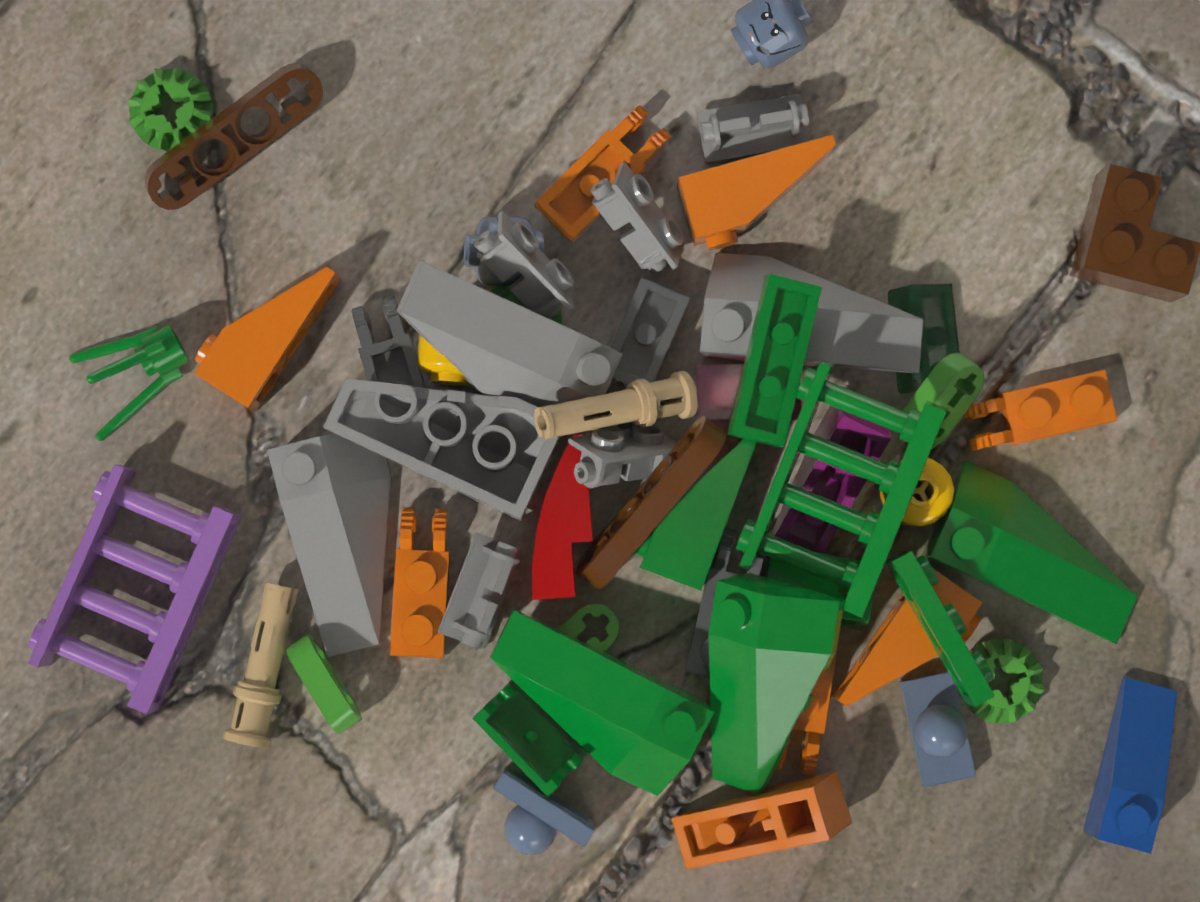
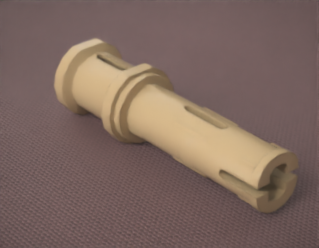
(638, 404)
(257, 691)

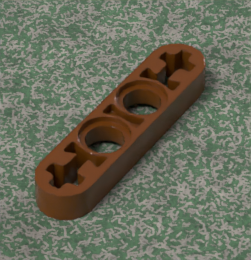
(227, 127)
(651, 502)

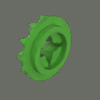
(148, 96)
(1024, 692)

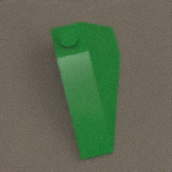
(1021, 551)
(763, 664)
(612, 709)

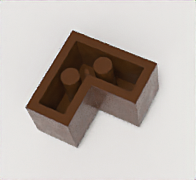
(1121, 248)

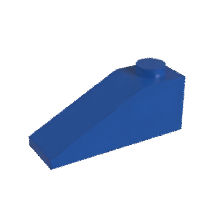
(1134, 767)

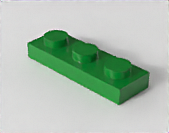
(774, 360)
(942, 627)

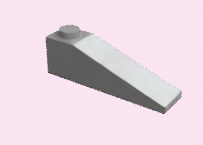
(846, 328)
(504, 345)
(451, 436)
(338, 526)

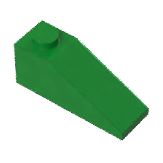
(690, 532)

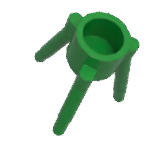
(156, 351)

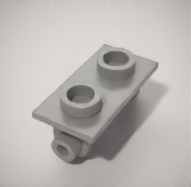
(752, 128)
(630, 199)
(515, 250)
(607, 450)
(480, 591)

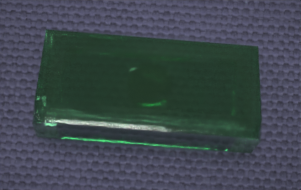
(939, 337)

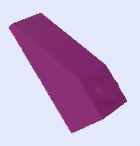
(829, 480)

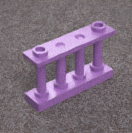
(167, 630)

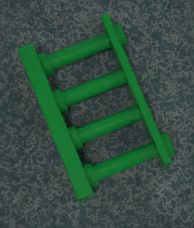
(874, 529)

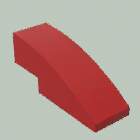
(562, 521)

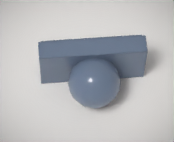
(937, 729)
(536, 818)

